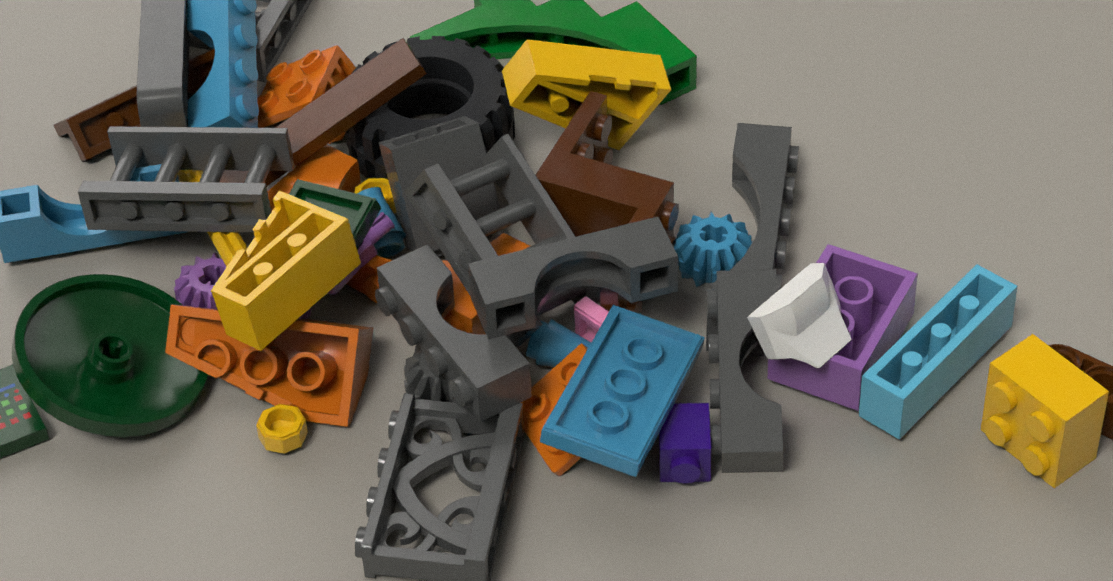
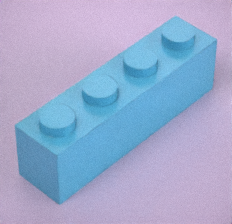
(937, 351)

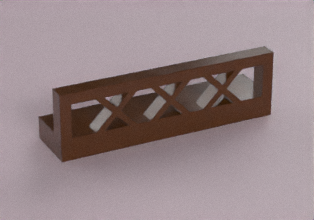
(90, 126)

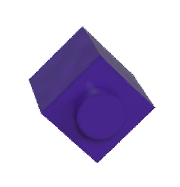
(686, 444)

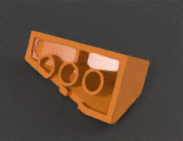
(307, 366)

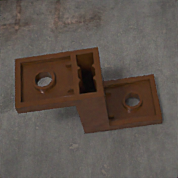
(598, 194)

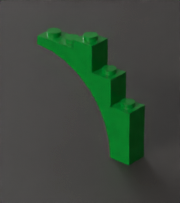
(506, 24)

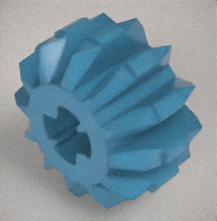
(710, 247)

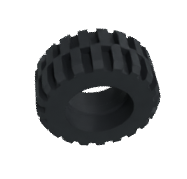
(456, 83)

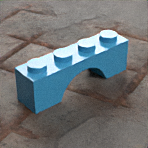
(230, 89)
(42, 226)

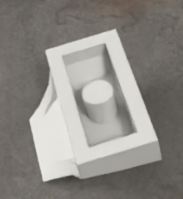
(802, 319)

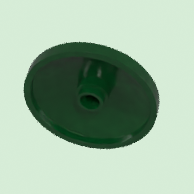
(98, 356)

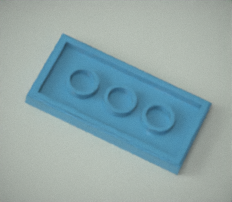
(622, 390)

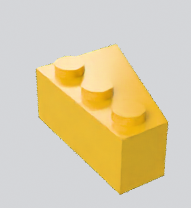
(556, 78)
(284, 270)

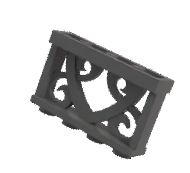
(474, 544)

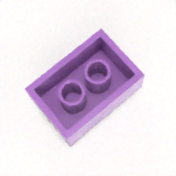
(876, 309)

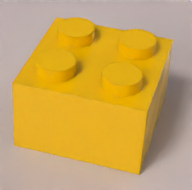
(1043, 410)

